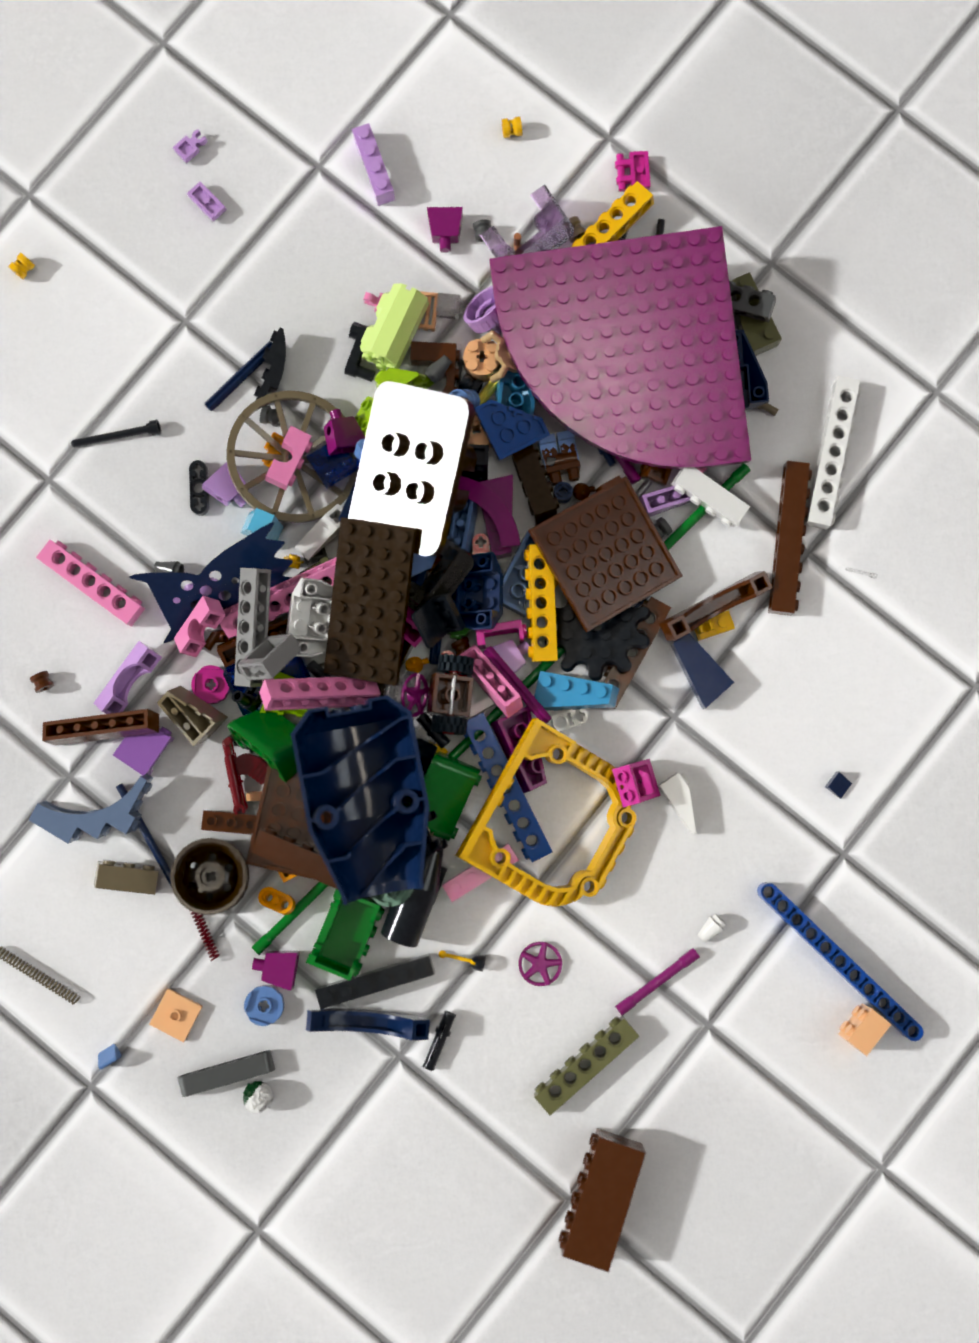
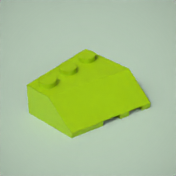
(404, 377)

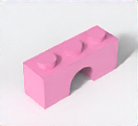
(282, 473)
(191, 635)

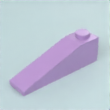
(663, 500)

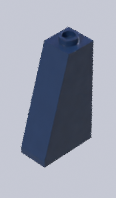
(701, 670)

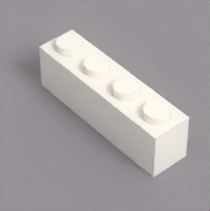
(711, 496)

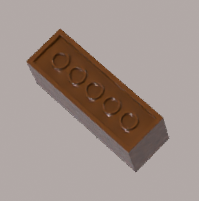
(601, 1199)

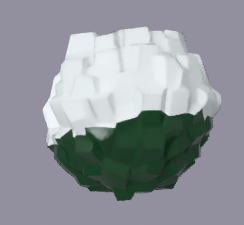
(257, 1096)

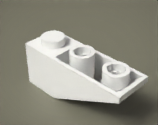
(321, 534)

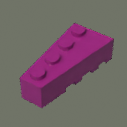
(504, 490)

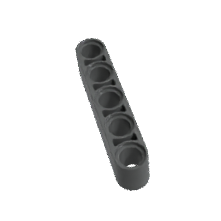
(226, 1073)

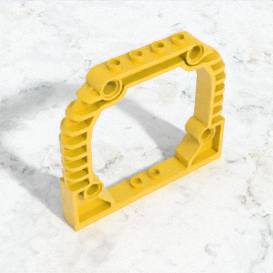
(479, 844)

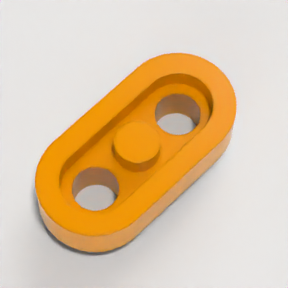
(278, 900)

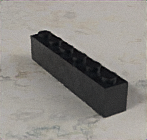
(375, 981)

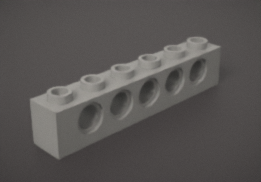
(252, 617)

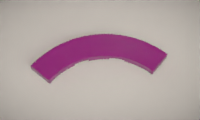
(496, 510)

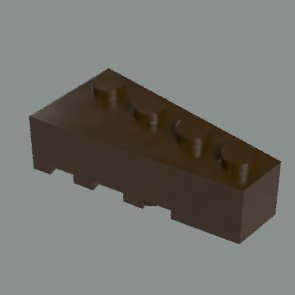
(534, 484)

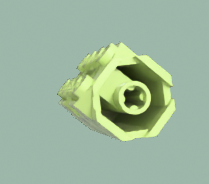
(396, 325)

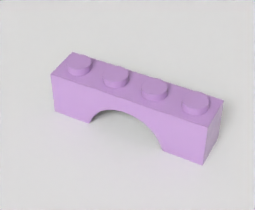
(373, 164)
(115, 694)

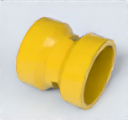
(516, 127)
(21, 266)

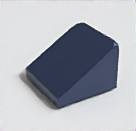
(838, 784)

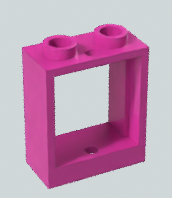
(638, 782)

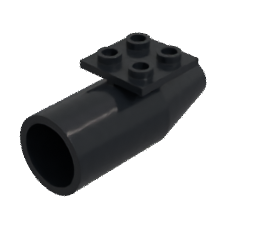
(407, 921)

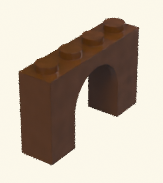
(428, 352)

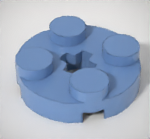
(254, 1010)

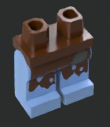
(563, 462)

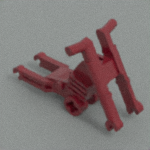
(242, 765)

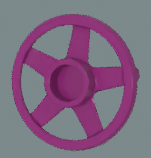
(415, 693)
(540, 964)

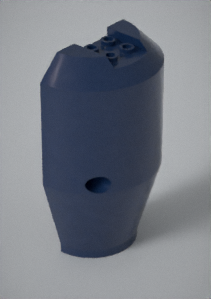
(359, 771)

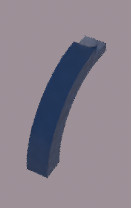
(368, 1021)

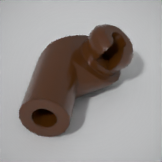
(215, 637)

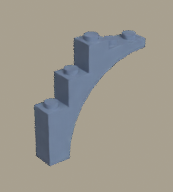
(69, 824)

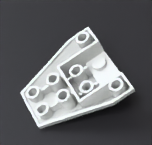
(310, 616)

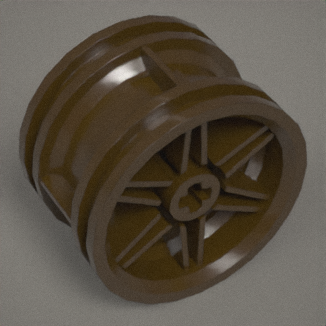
(199, 852)

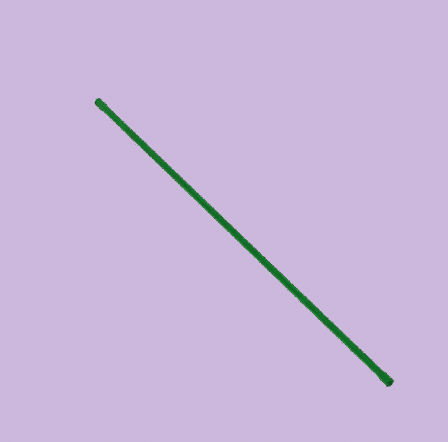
(268, 938)

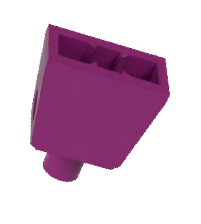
(445, 225)
(342, 433)
(278, 968)

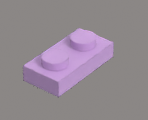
(206, 201)

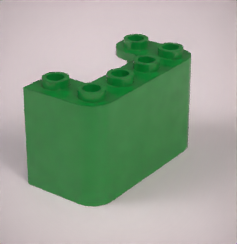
(345, 936)

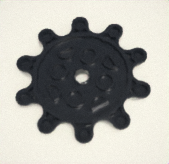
(600, 647)

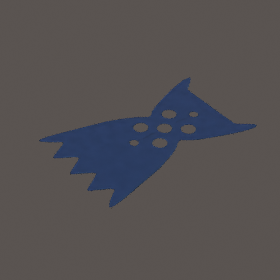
(250, 552)

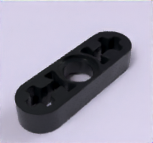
(194, 501)

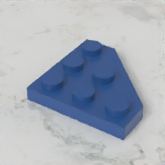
(509, 428)

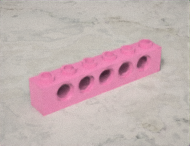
(50, 556)
(316, 693)

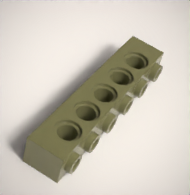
(552, 1102)

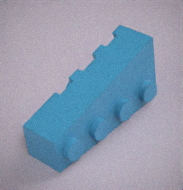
(566, 692)

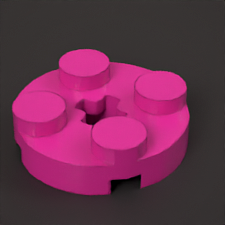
(203, 677)

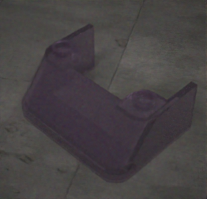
(551, 223)

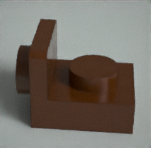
(656, 474)

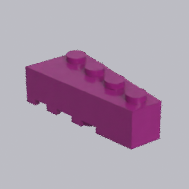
(509, 732)

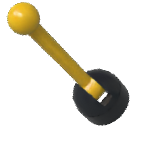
(477, 961)

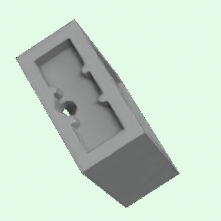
(269, 657)

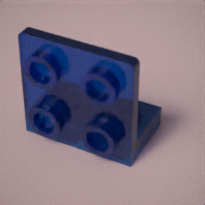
(332, 468)

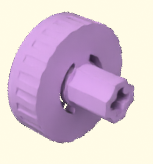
(482, 313)

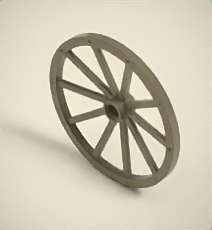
(243, 489)

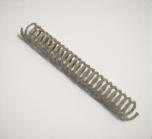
(62, 994)

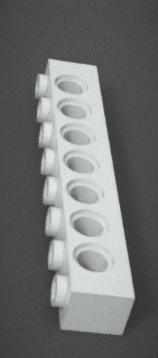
(841, 387)

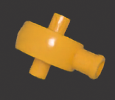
(415, 664)

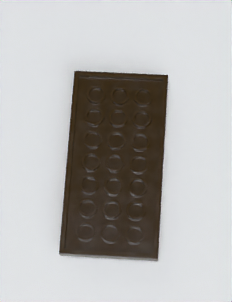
(370, 600)

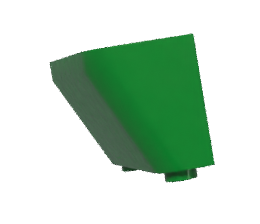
(269, 738)
(448, 788)

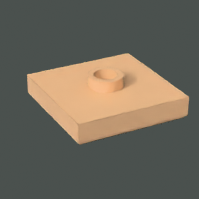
(176, 1015)

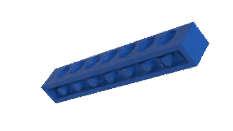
(541, 847)

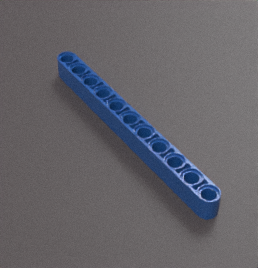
(846, 967)

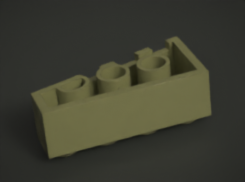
(760, 334)

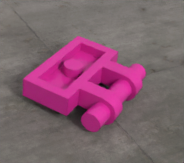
(639, 170)

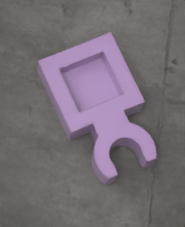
(188, 148)

